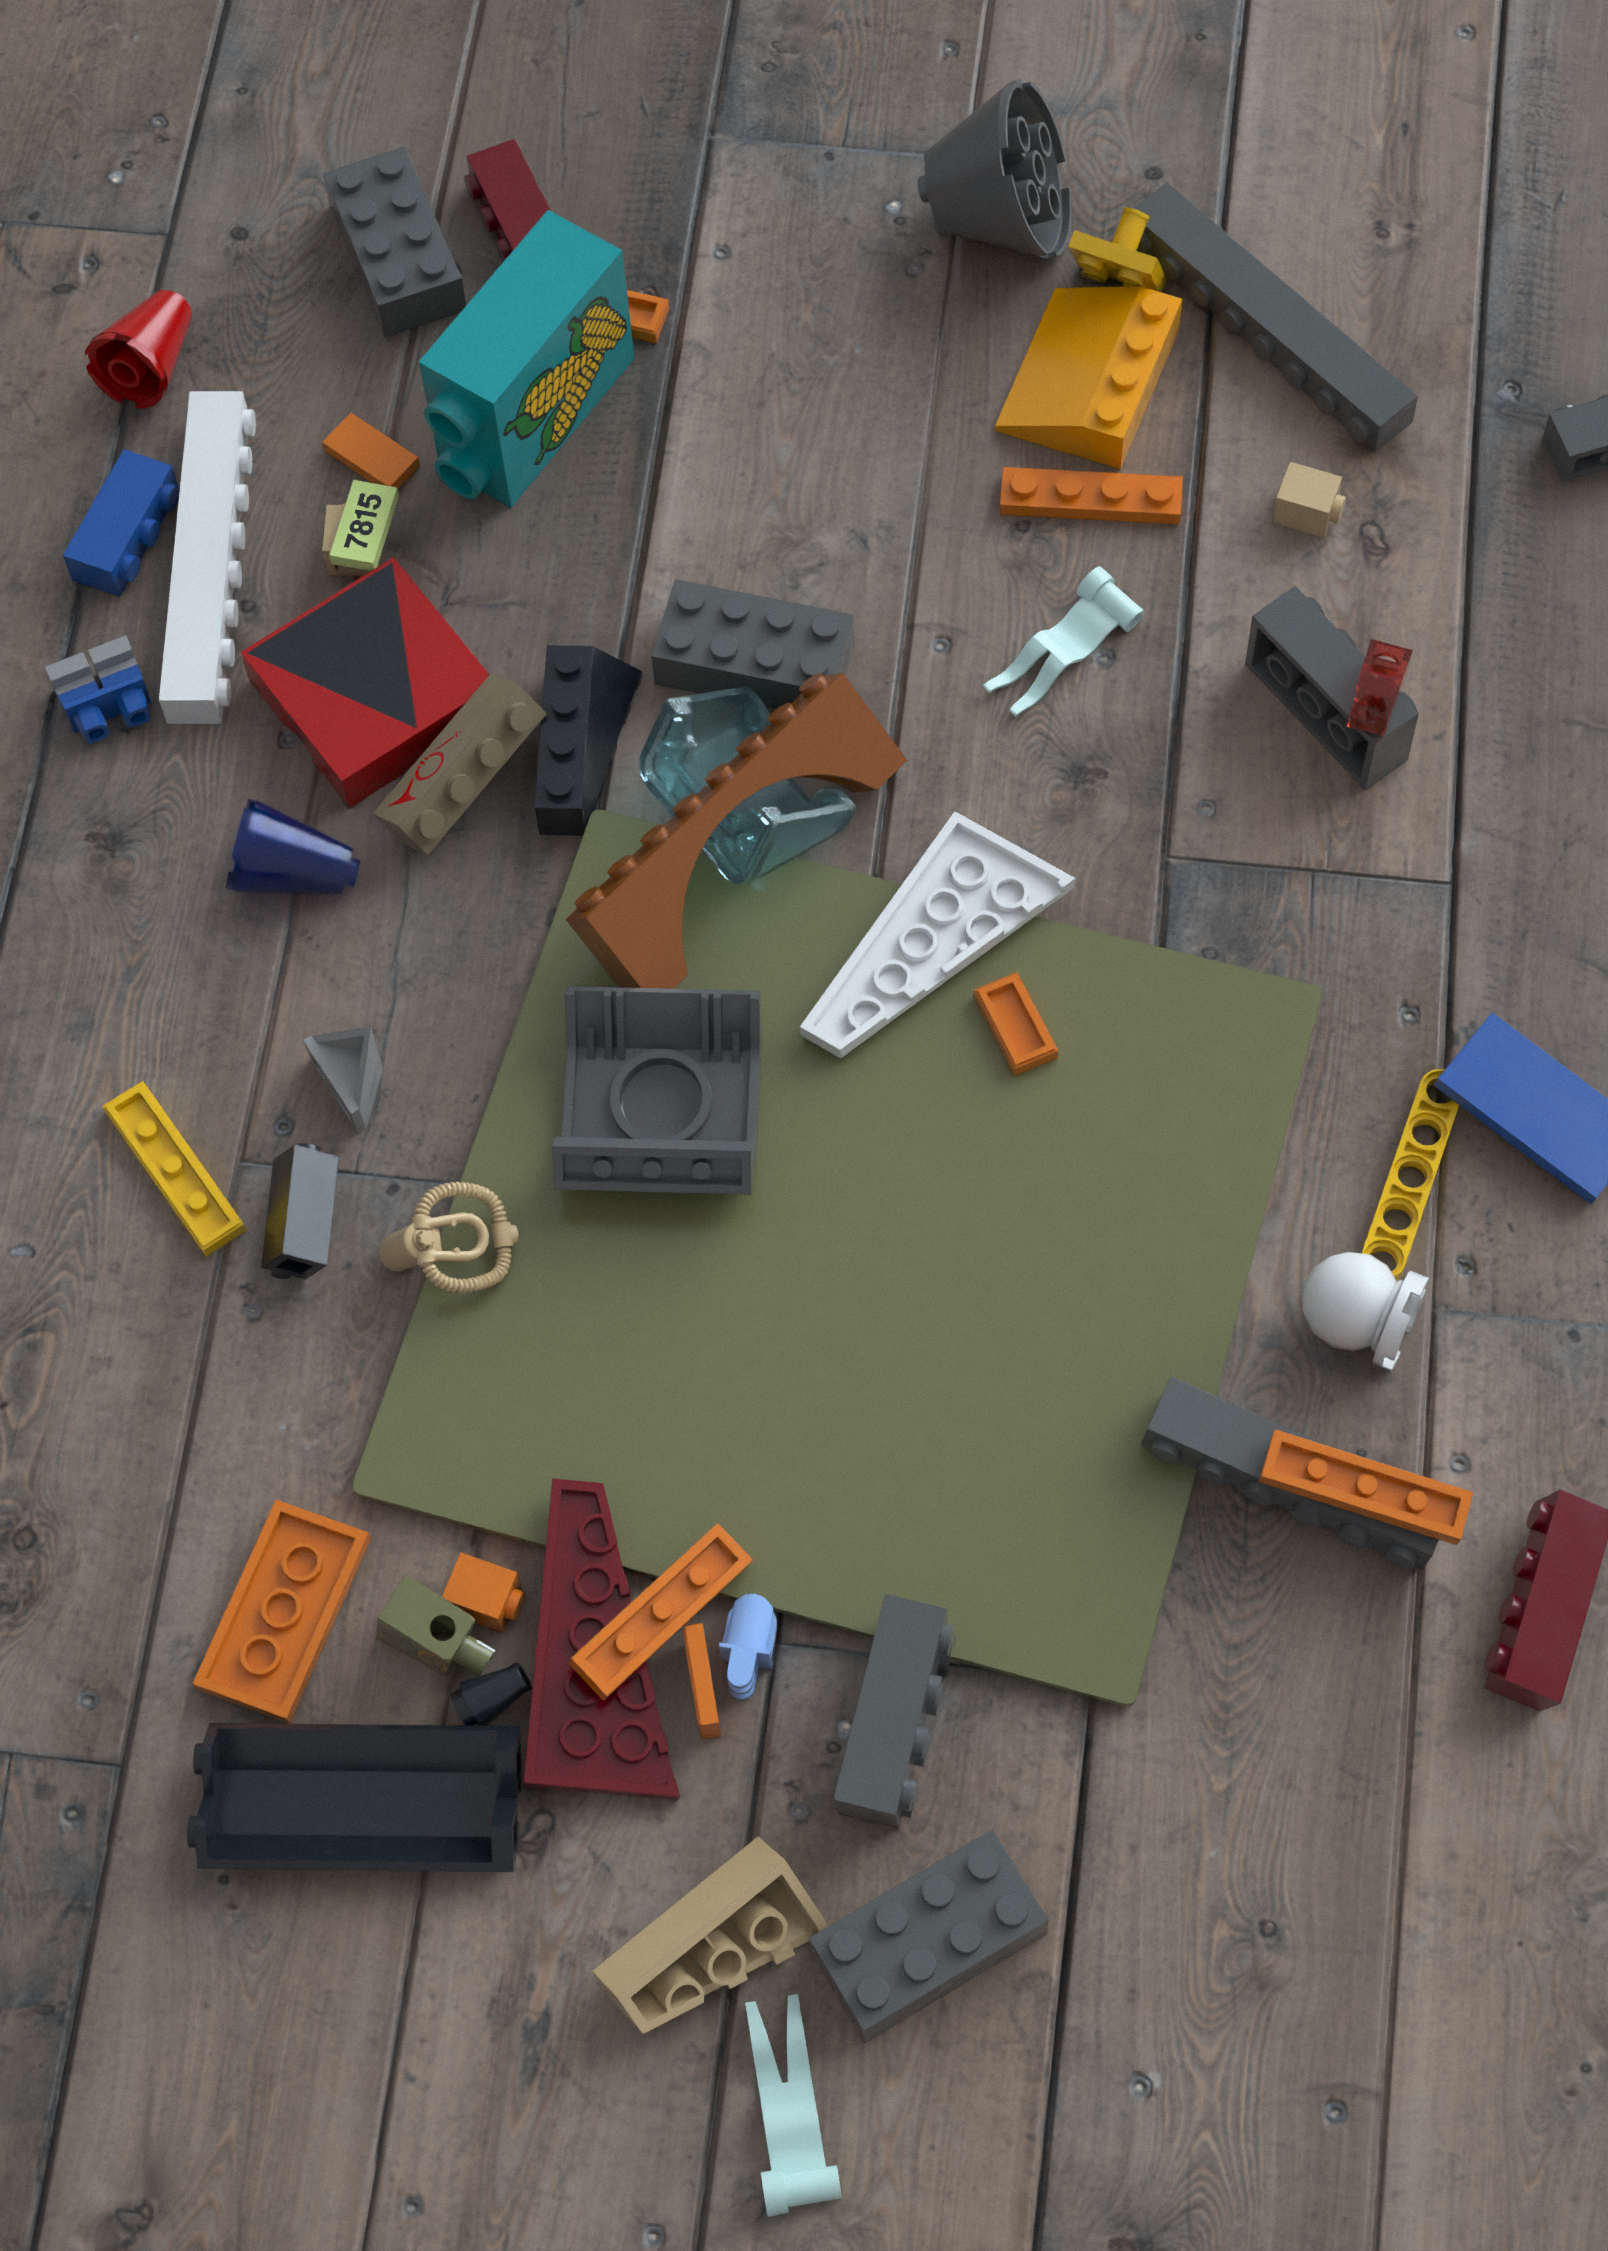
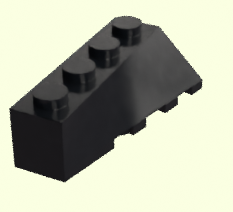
(585, 706)

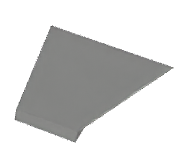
(349, 1069)

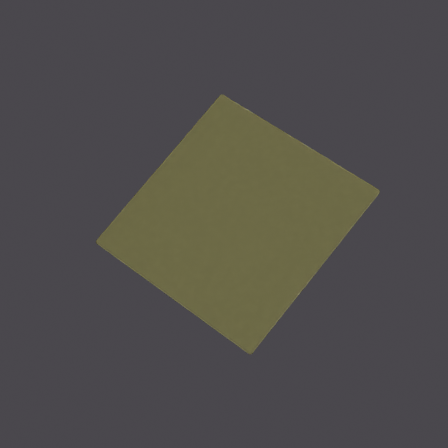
(919, 1324)

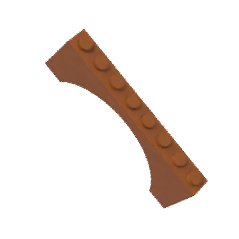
(637, 912)

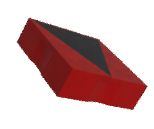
(366, 679)

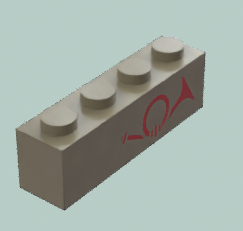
(459, 763)

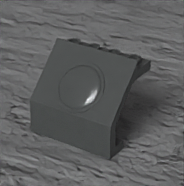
(660, 1090)

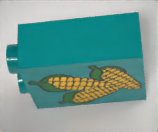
(527, 360)

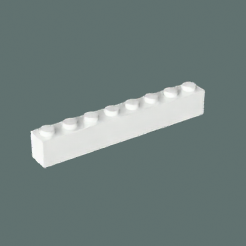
(206, 558)

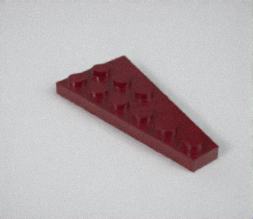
(572, 1732)

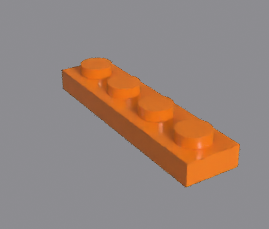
(1091, 495)
(1366, 1487)
(660, 1611)

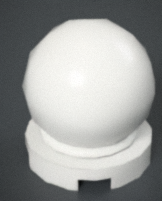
(1359, 1305)

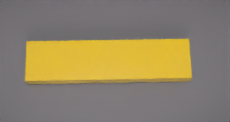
(174, 1168)

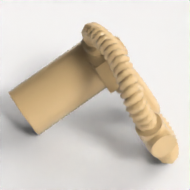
(421, 1240)

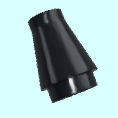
(488, 1695)

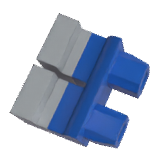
(121, 690)

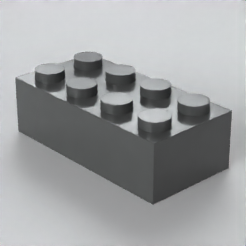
(395, 241)
(741, 639)
(1316, 676)
(892, 1712)
(928, 1936)

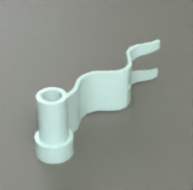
(1073, 638)
(790, 2120)

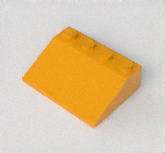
(1092, 370)

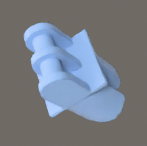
(748, 1643)

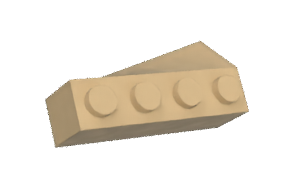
(712, 1938)

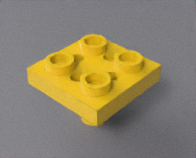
(1119, 258)

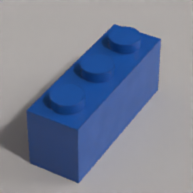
(122, 523)

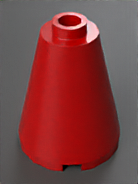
(140, 350)

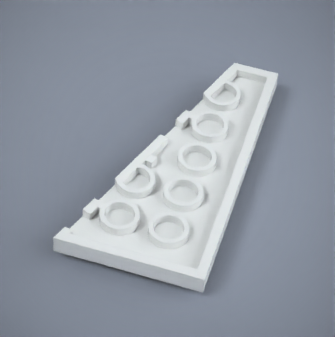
(945, 915)

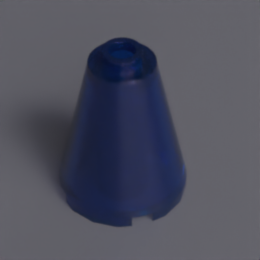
(287, 856)

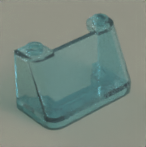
(764, 829)

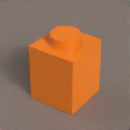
(485, 1592)

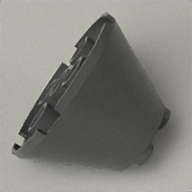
(1001, 176)

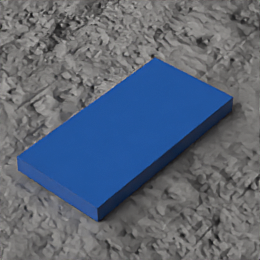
(1533, 1105)

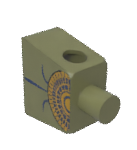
(417, 1614)

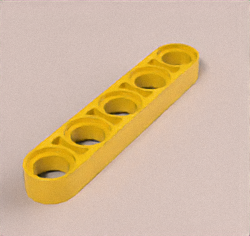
(1411, 1154)

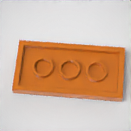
(282, 1611)

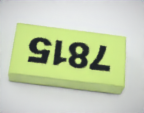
(364, 525)

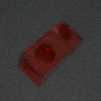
(1379, 687)

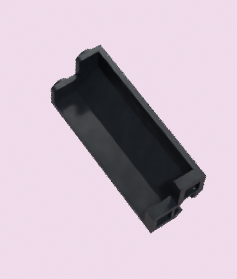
(358, 1797)

